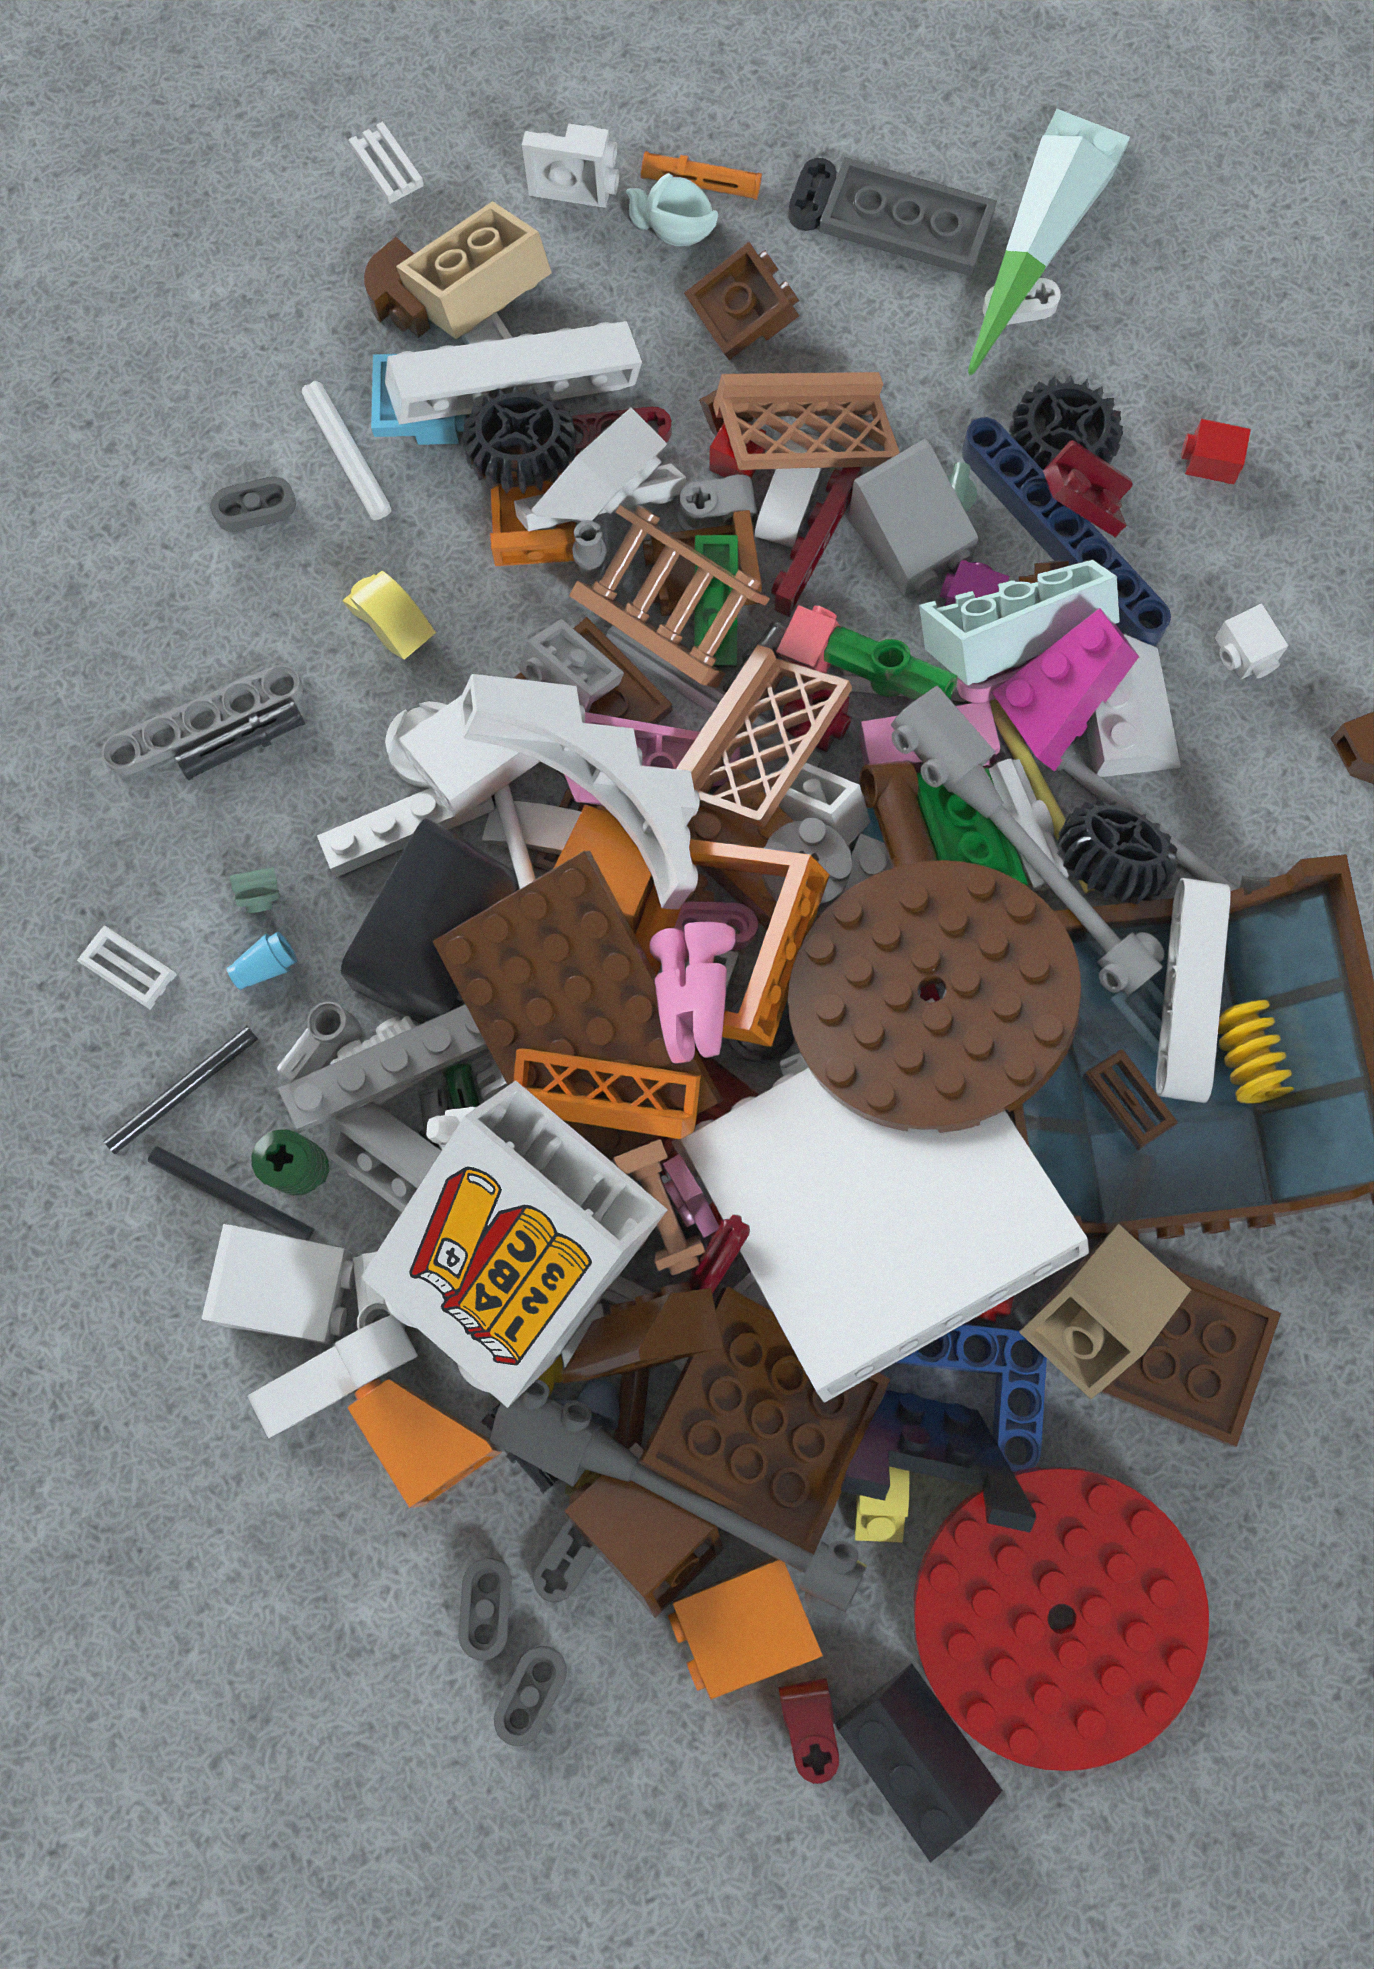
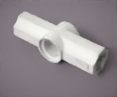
(1031, 814)

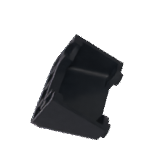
(427, 894)

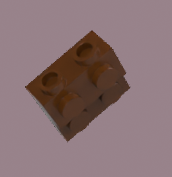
(743, 300)

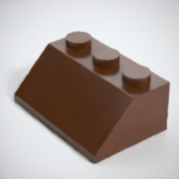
(647, 1334)

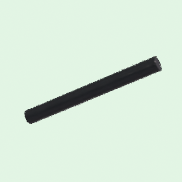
(180, 1090)
(230, 1194)

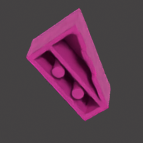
(1066, 685)

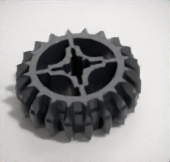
(1068, 415)
(518, 451)
(1117, 851)

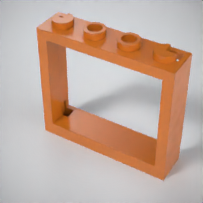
(787, 929)

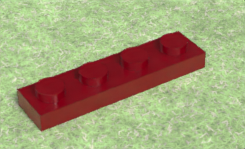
(810, 549)

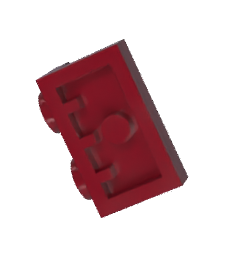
(1089, 487)

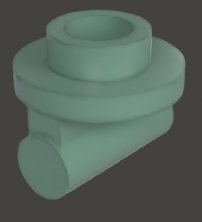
(963, 485)
(255, 889)

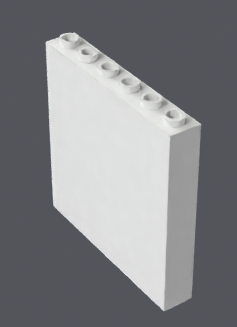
(876, 1230)

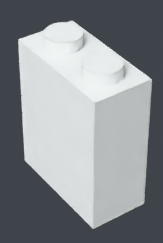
(458, 768)

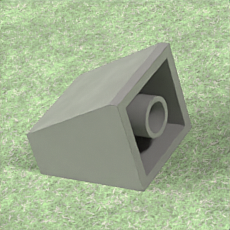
(912, 519)

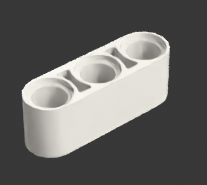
(788, 500)

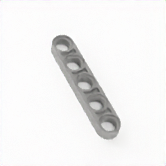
(182, 718)

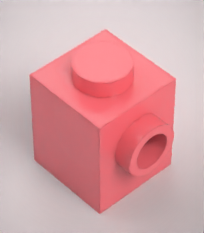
(808, 638)

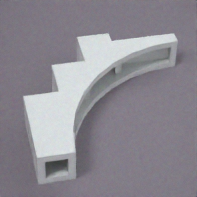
(602, 759)

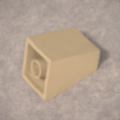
(1106, 1312)

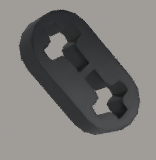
(804, 191)

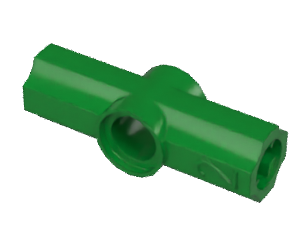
(886, 665)

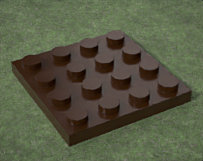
(755, 1429)

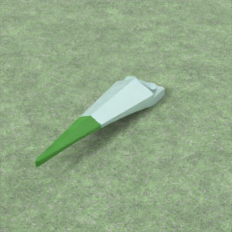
(1065, 180)

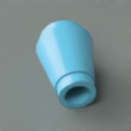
(262, 961)

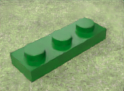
(724, 552)

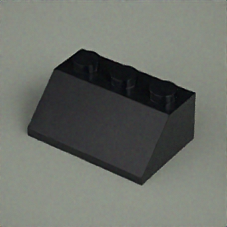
(920, 1761)

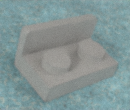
(567, 658)

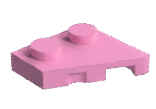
(688, 1196)

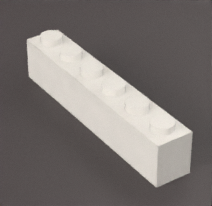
(561, 362)

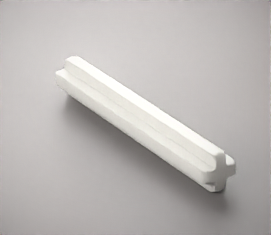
(346, 450)

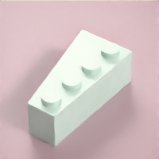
(1017, 622)

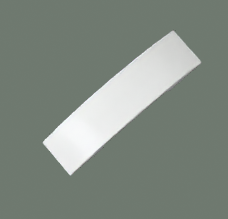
(542, 825)

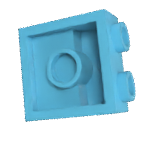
(385, 423)

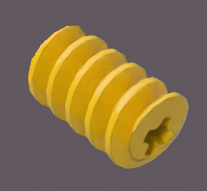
(1251, 1053)

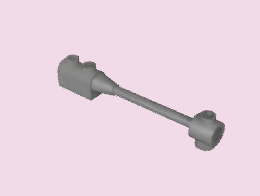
(955, 758)

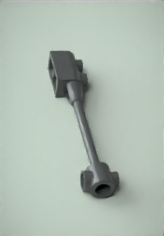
(568, 1442)

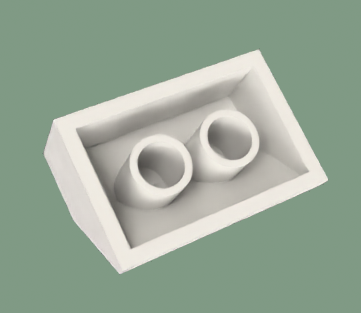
(604, 471)
(1135, 724)

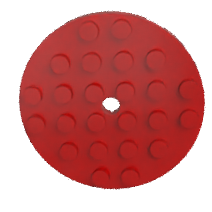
(1077, 1690)

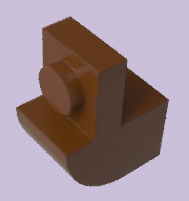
(388, 293)

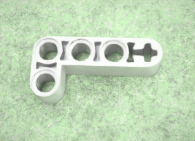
(332, 1375)

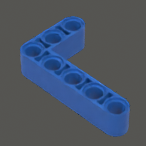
(1008, 1377)

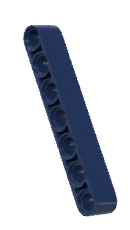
(1042, 523)

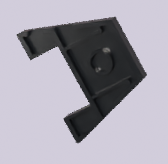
(940, 1443)

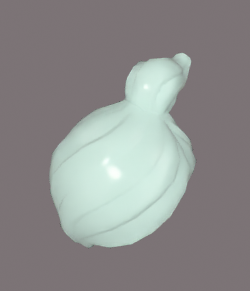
(674, 210)

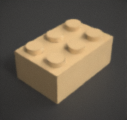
(475, 269)

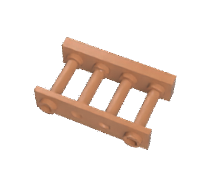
(634, 616)
(645, 1166)

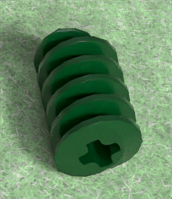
(273, 1158)

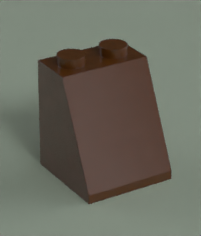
(644, 1537)

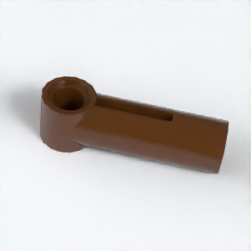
(892, 794)

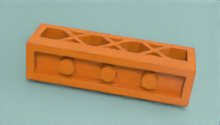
(613, 1111)

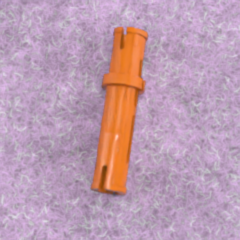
(703, 175)

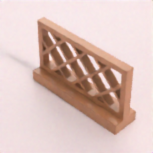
(805, 398)
(732, 728)

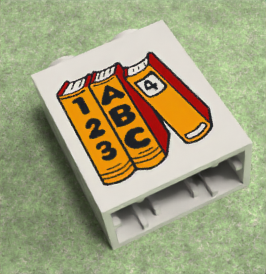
(511, 1242)

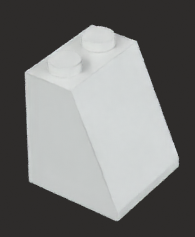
(278, 1285)

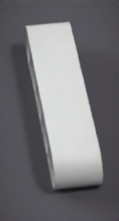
(1193, 990)

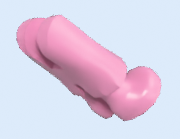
(694, 1000)

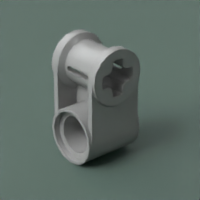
(716, 502)

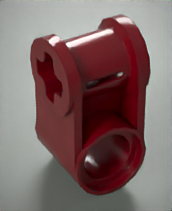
(810, 1721)

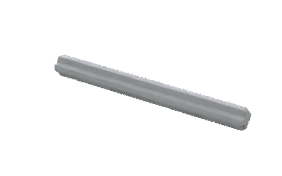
(703, 695)

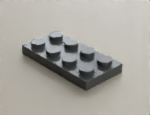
(907, 216)

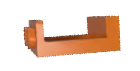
(514, 543)

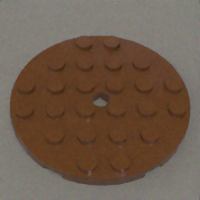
(950, 1060)

